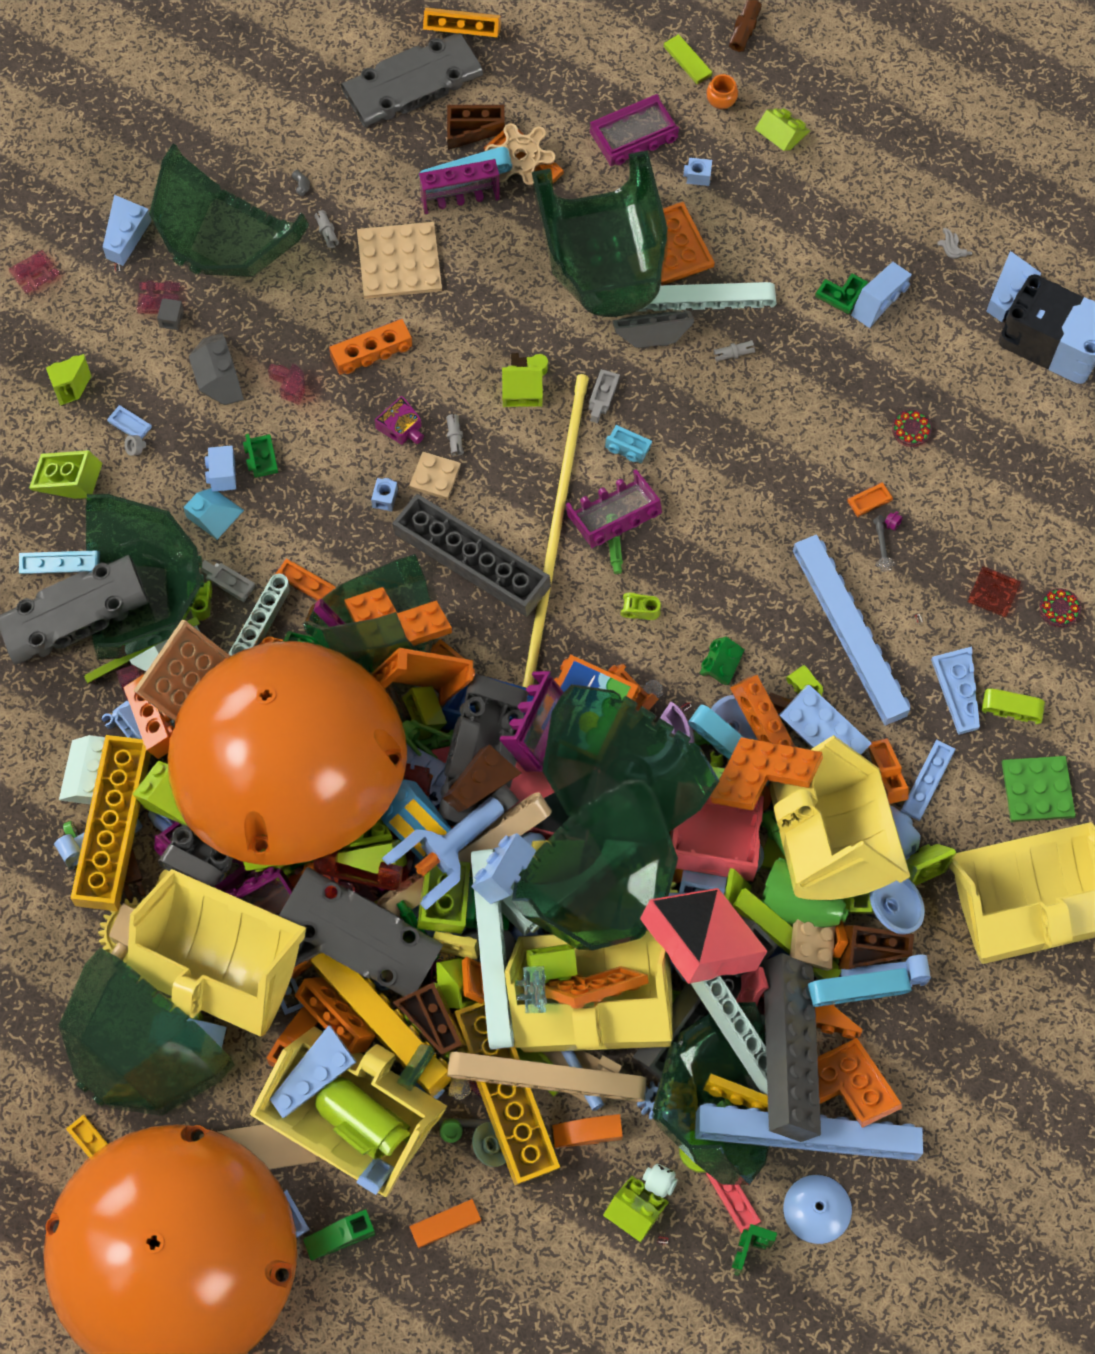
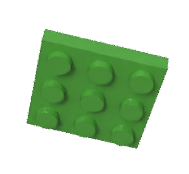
(1038, 789)

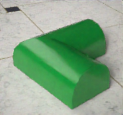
(843, 297)

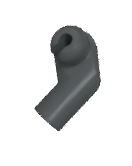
(303, 182)

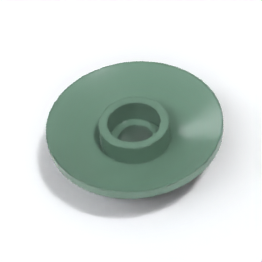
(484, 1136)

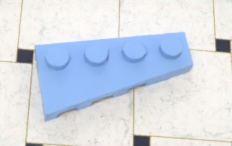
(956, 680)
(317, 1069)

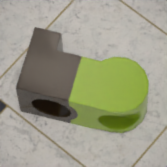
(537, 360)

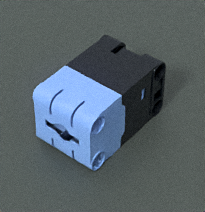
(1052, 329)

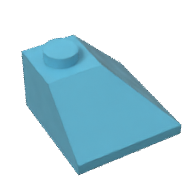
(212, 512)

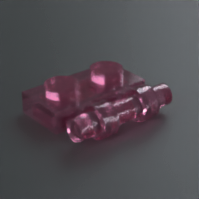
(31, 268)
(151, 302)

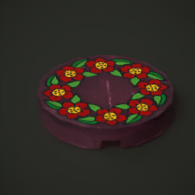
(911, 428)
(1060, 608)

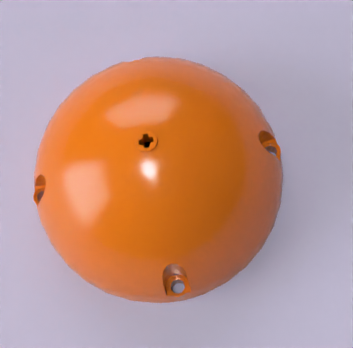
(288, 750)
(218, 1234)

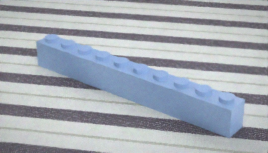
(851, 630)
(836, 1135)

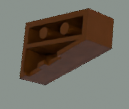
(473, 123)
(480, 778)
(873, 946)
(433, 1017)

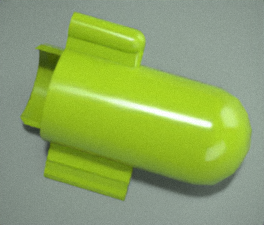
(361, 1119)

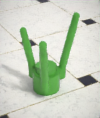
(412, 734)

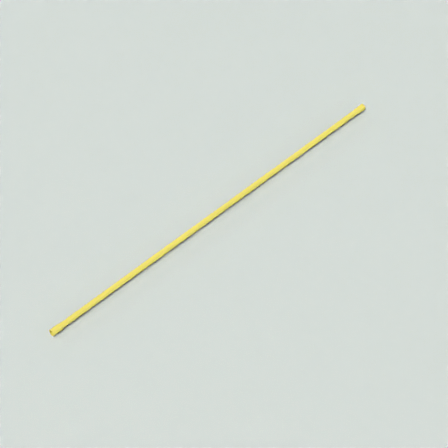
(580, 392)

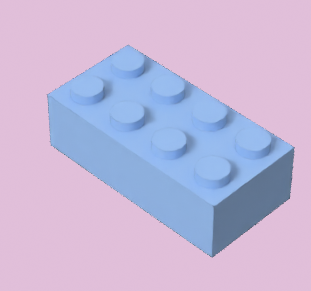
(818, 720)

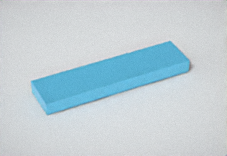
(58, 562)

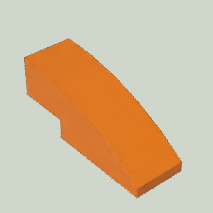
(890, 769)
(587, 1131)

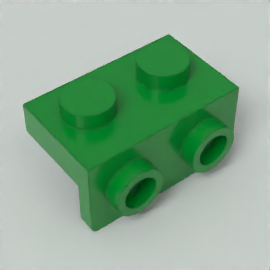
(261, 454)
(722, 660)

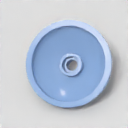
(731, 712)
(898, 906)
(813, 1224)

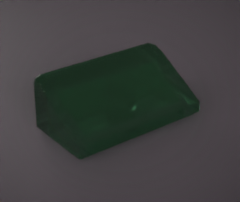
(416, 1066)

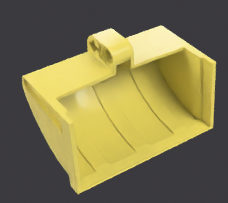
(839, 829)
(1029, 892)
(213, 952)
(618, 1022)
(373, 1077)

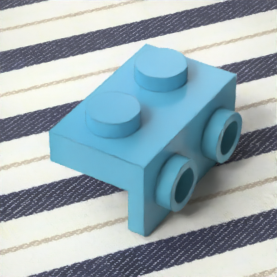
(628, 444)

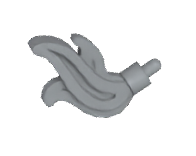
(951, 245)

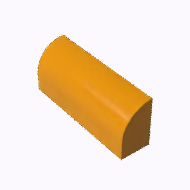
(462, 22)

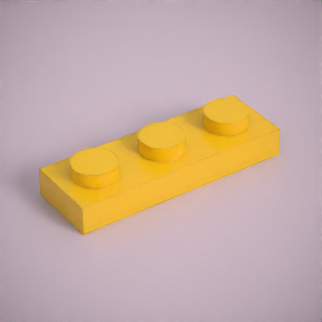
(736, 1093)

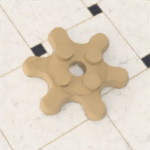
(530, 146)

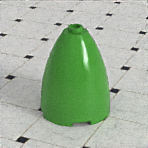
(782, 900)

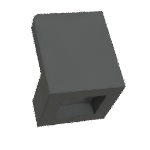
(170, 314)

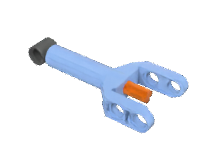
(444, 849)

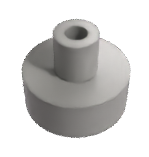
(134, 445)

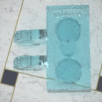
(534, 989)

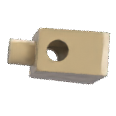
(120, 932)

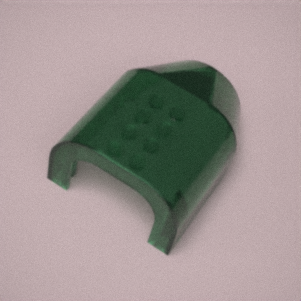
(607, 245)

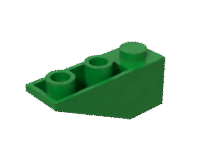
(339, 1235)

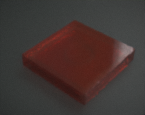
(994, 591)

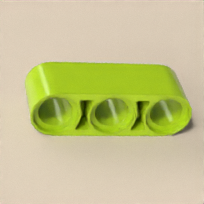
(1014, 705)

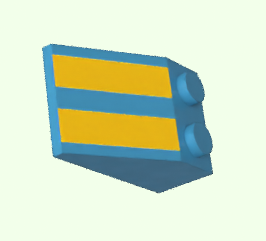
(413, 811)

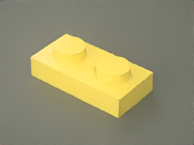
(458, 945)

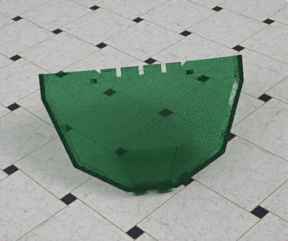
(211, 230)
(165, 564)
(374, 639)
(605, 741)
(600, 870)
(131, 1044)
(689, 1062)

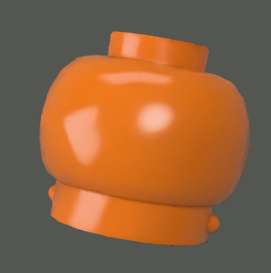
(722, 91)

